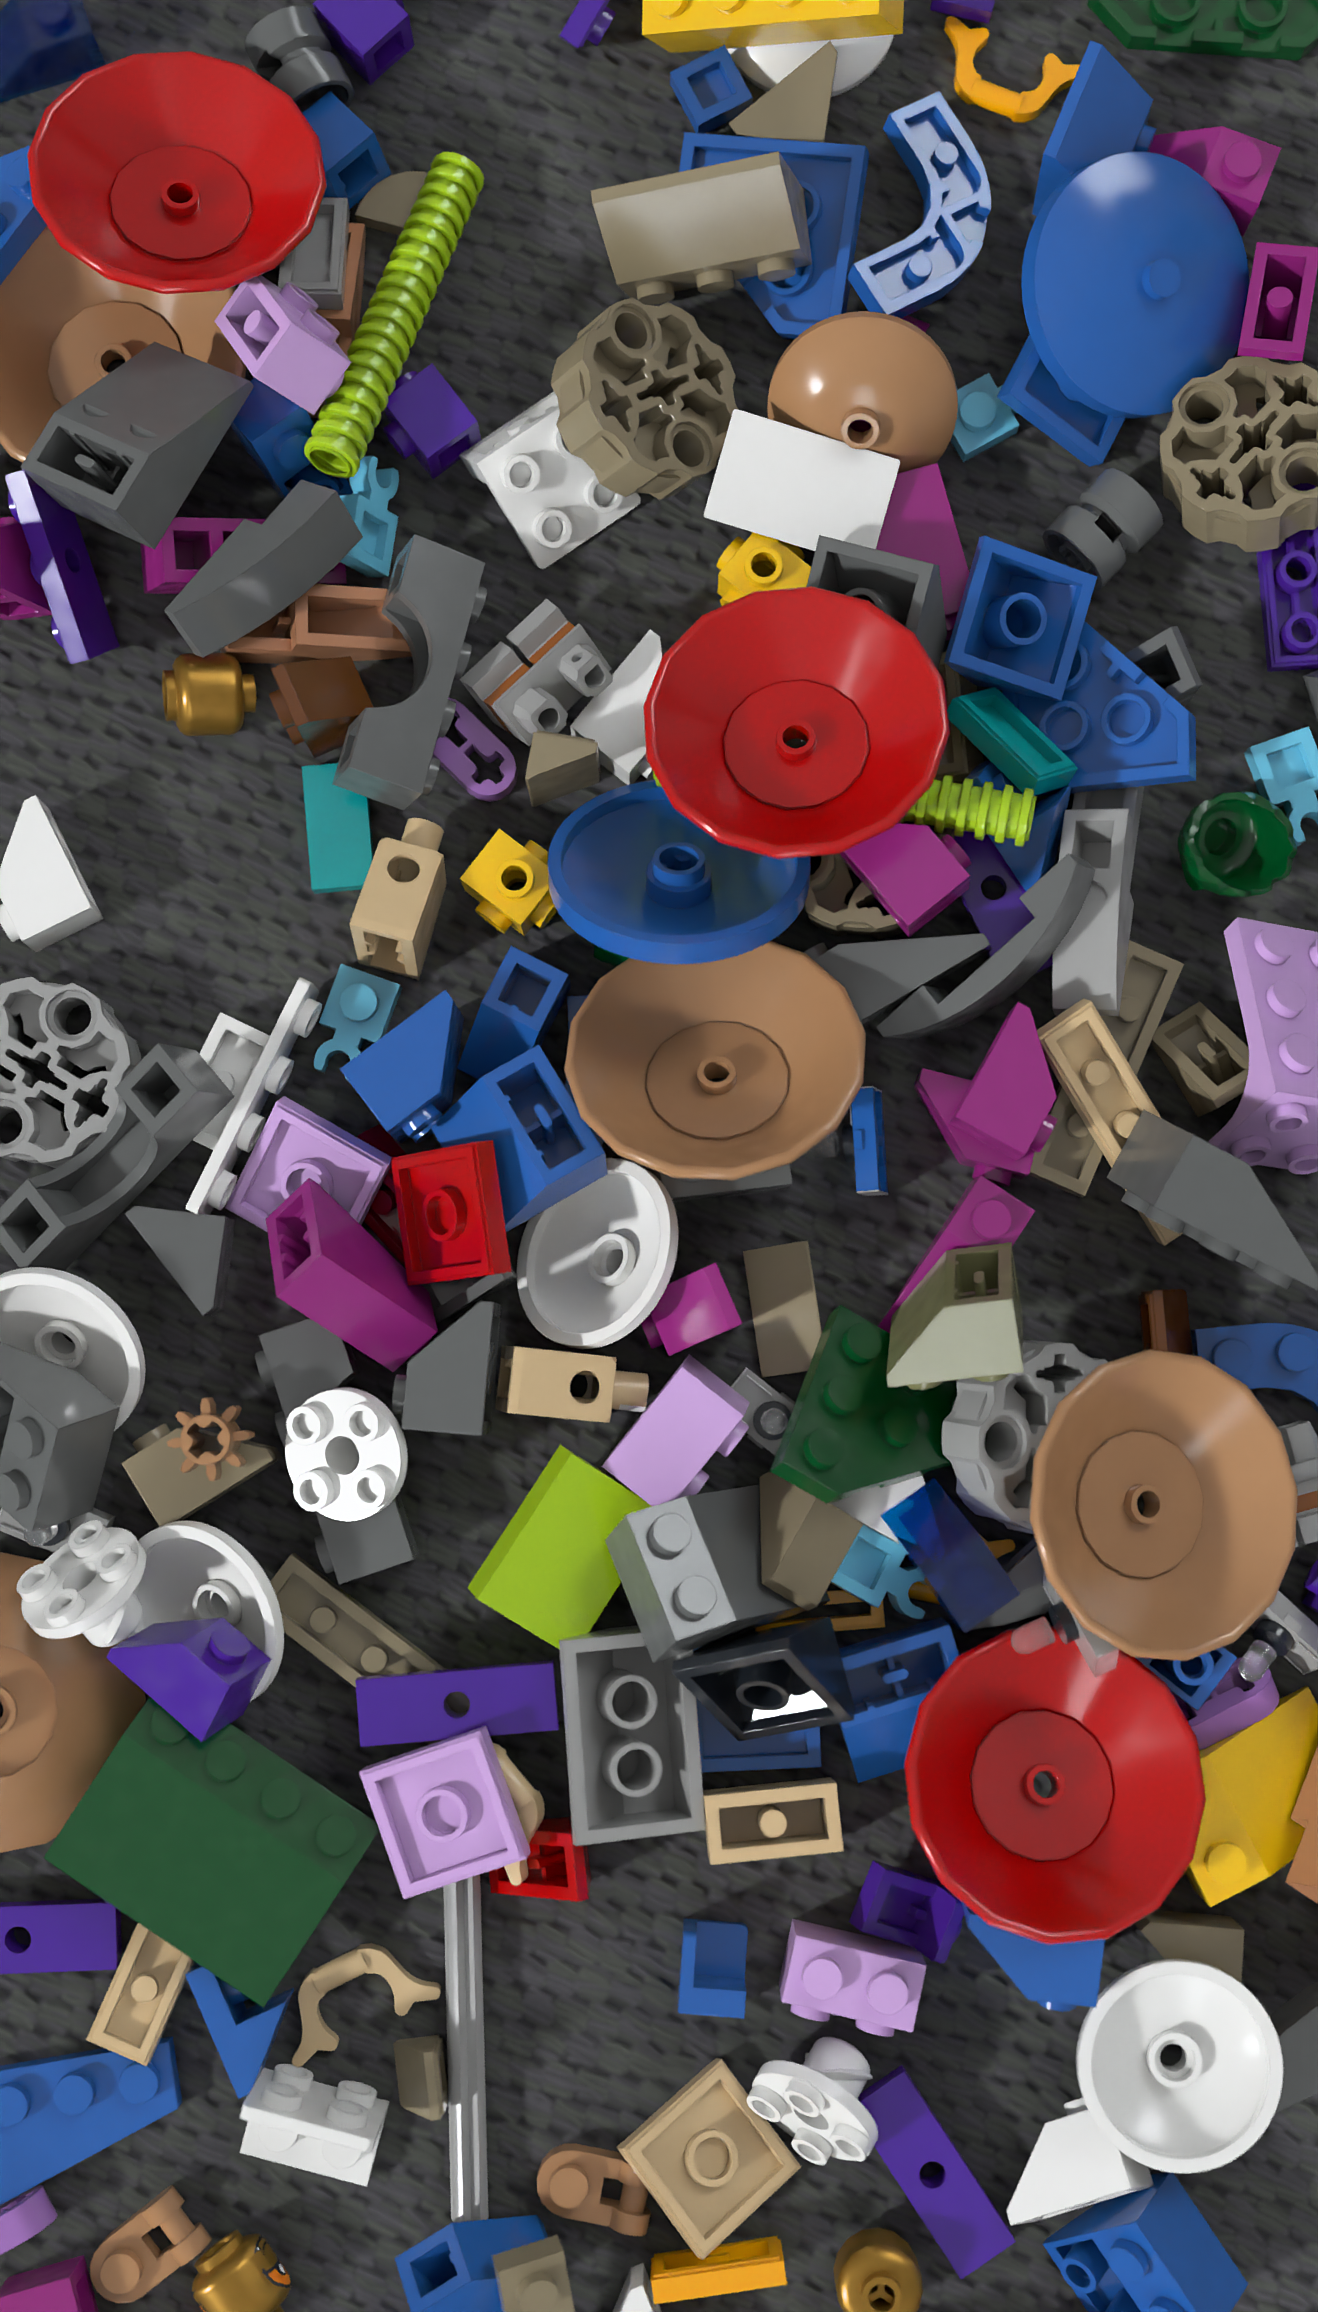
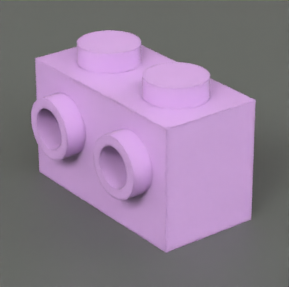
(284, 341)
(678, 1435)
(851, 1977)

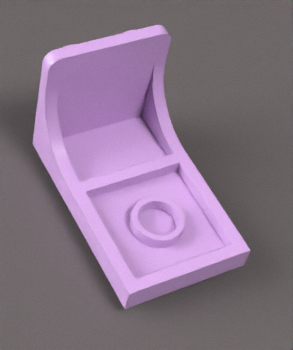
(1279, 1008)

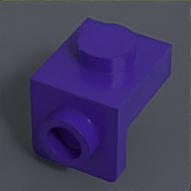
(908, 1910)

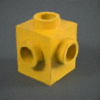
(759, 566)
(500, 866)

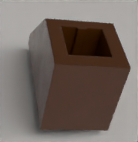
(319, 701)

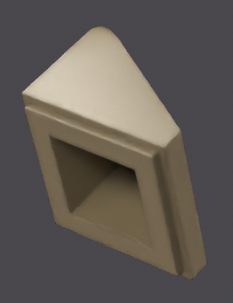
(422, 2076)

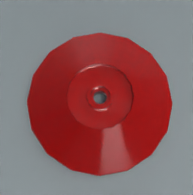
(176, 172)
(785, 671)
(1118, 1804)

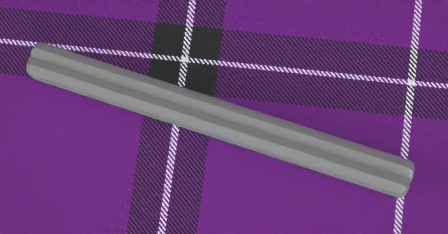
(465, 2050)

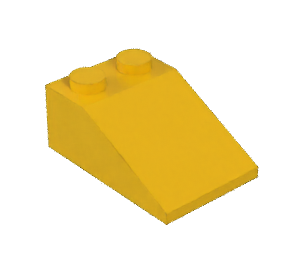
(1251, 1797)

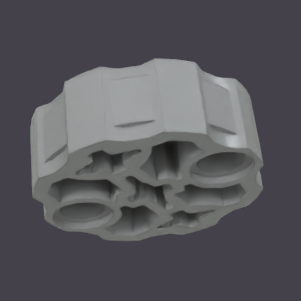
(100, 1045)
(1015, 1415)

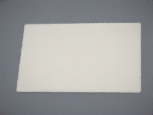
(799, 484)

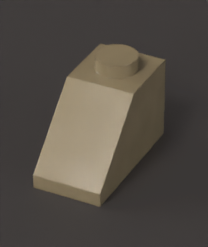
(177, 1494)

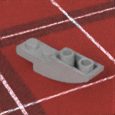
(1095, 950)

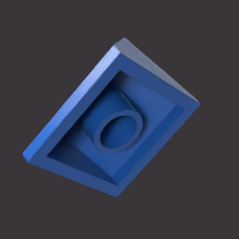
(1019, 621)

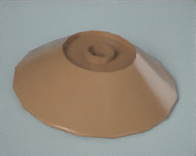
(70, 322)
(758, 1020)
(1213, 1497)
(58, 1718)

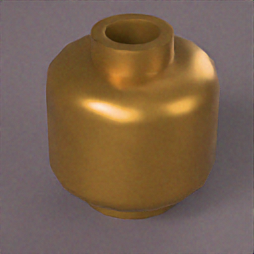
(207, 694)
(877, 2273)

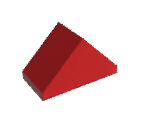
(554, 1866)

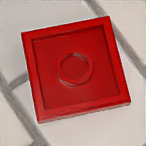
(451, 1213)

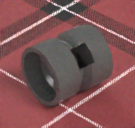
(296, 57)
(1112, 520)

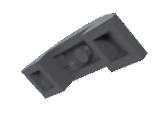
(1054, 904)

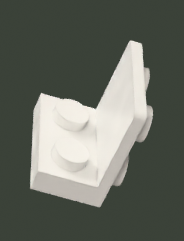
(542, 486)
(313, 2123)

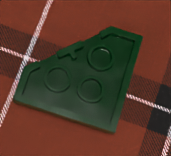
(1214, 26)
(852, 1426)

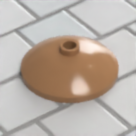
(873, 372)

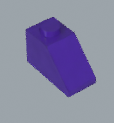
(194, 1670)

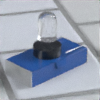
(861, 1142)

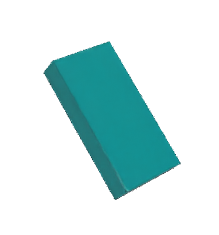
(1011, 741)
(336, 832)

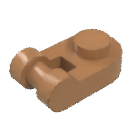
(573, 2182)
(131, 2262)

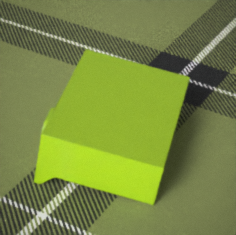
(553, 1556)

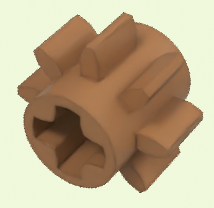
(192, 1440)

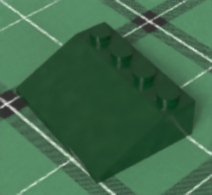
(213, 1847)

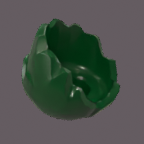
(1236, 845)

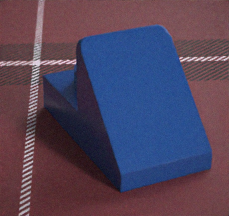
(1038, 853)
(239, 2033)

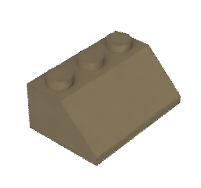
(704, 228)

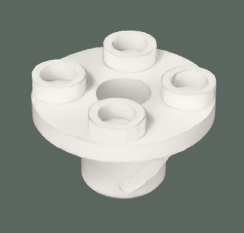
(345, 1454)
(86, 1587)
(819, 2101)

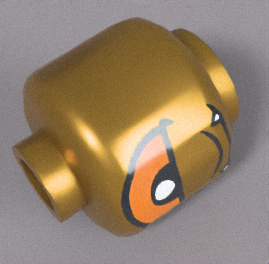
(240, 2276)

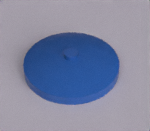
(1134, 283)
(661, 887)

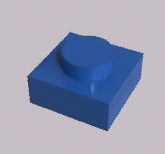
(711, 90)

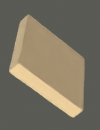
(708, 2158)

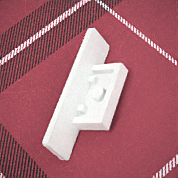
(250, 1068)

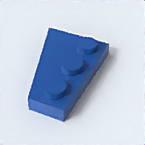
(75, 2106)

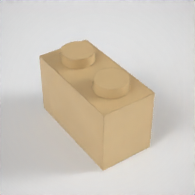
(772, 1820)

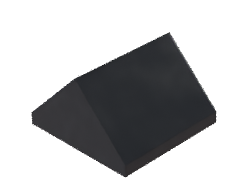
(771, 1680)

